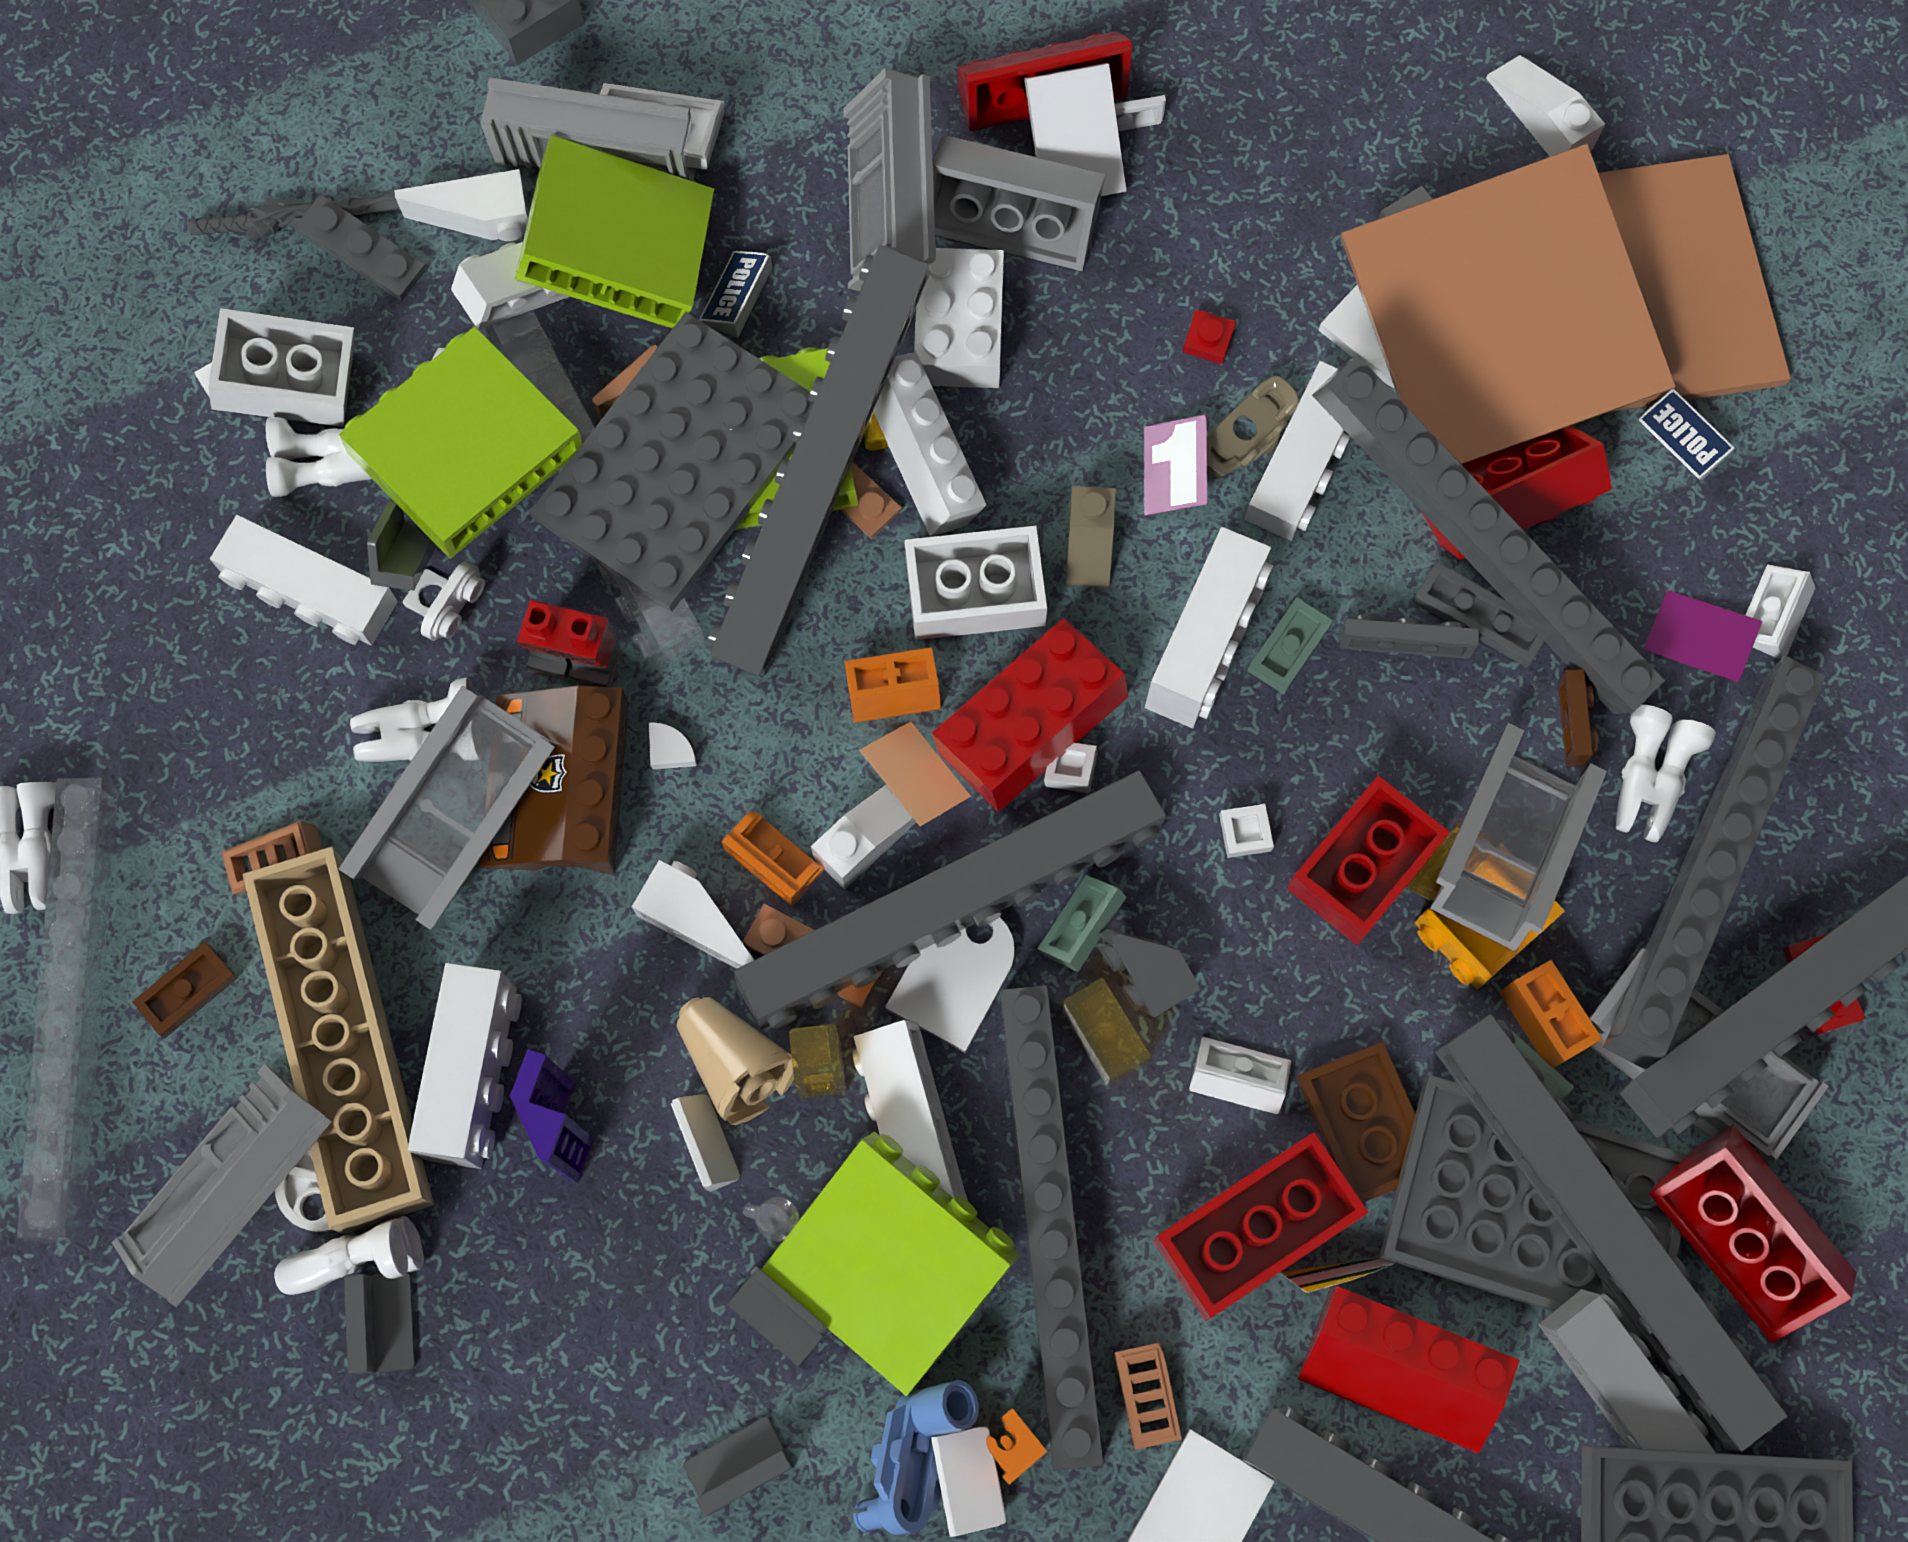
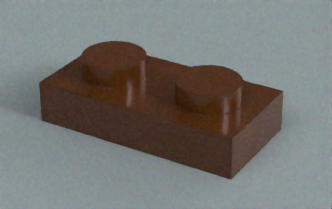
(1575, 700)
(184, 990)

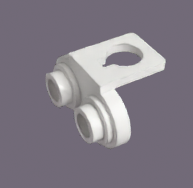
(442, 616)

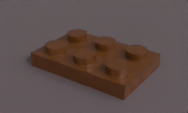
(1362, 1118)

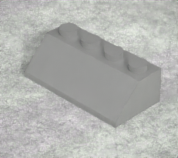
(1014, 202)

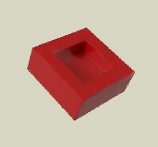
(1209, 336)

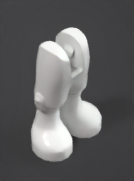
(286, 445)
(400, 727)
(1664, 786)
(25, 858)
(391, 1244)

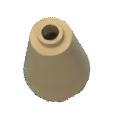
(733, 1059)

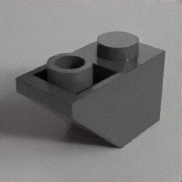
(1153, 971)

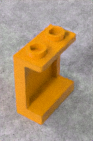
(1471, 954)

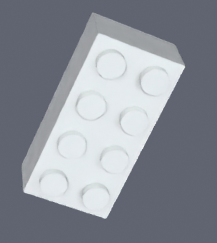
(1210, 628)
(464, 1067)

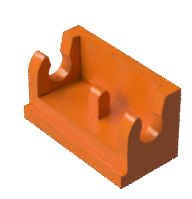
(893, 685)
(772, 857)
(1550, 1014)
(1021, 1453)

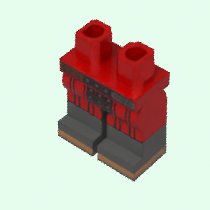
(567, 636)

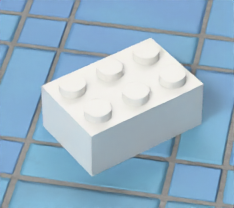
(961, 318)
(281, 367)
(975, 582)

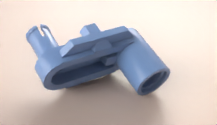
(906, 1459)

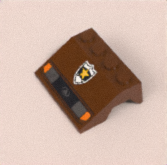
(576, 796)

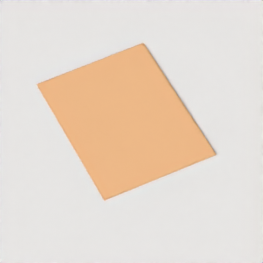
(915, 773)

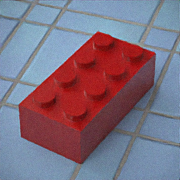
(1030, 714)
(1259, 1226)

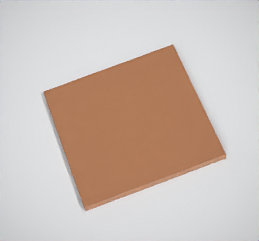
(1698, 276)
(1509, 307)

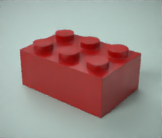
(1367, 860)

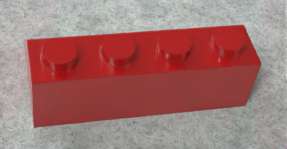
(995, 88)
(1540, 478)
(1754, 1235)
(1408, 1369)

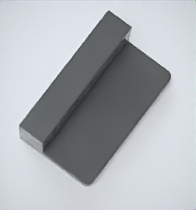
(397, 550)
(778, 1317)
(379, 1324)
(737, 1466)

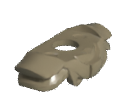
(1269, 409)

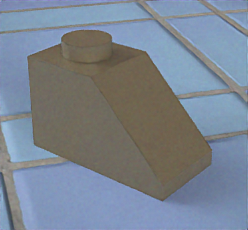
(1090, 536)

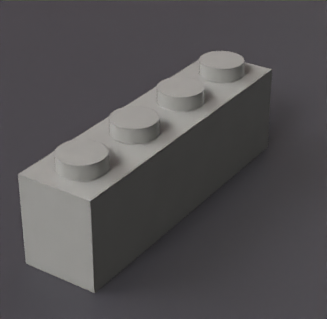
(1620, 1377)

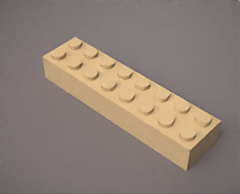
(337, 1039)

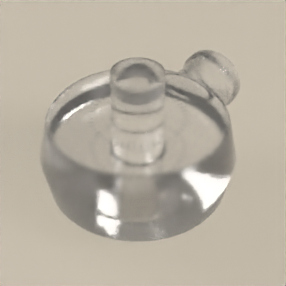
(773, 1218)

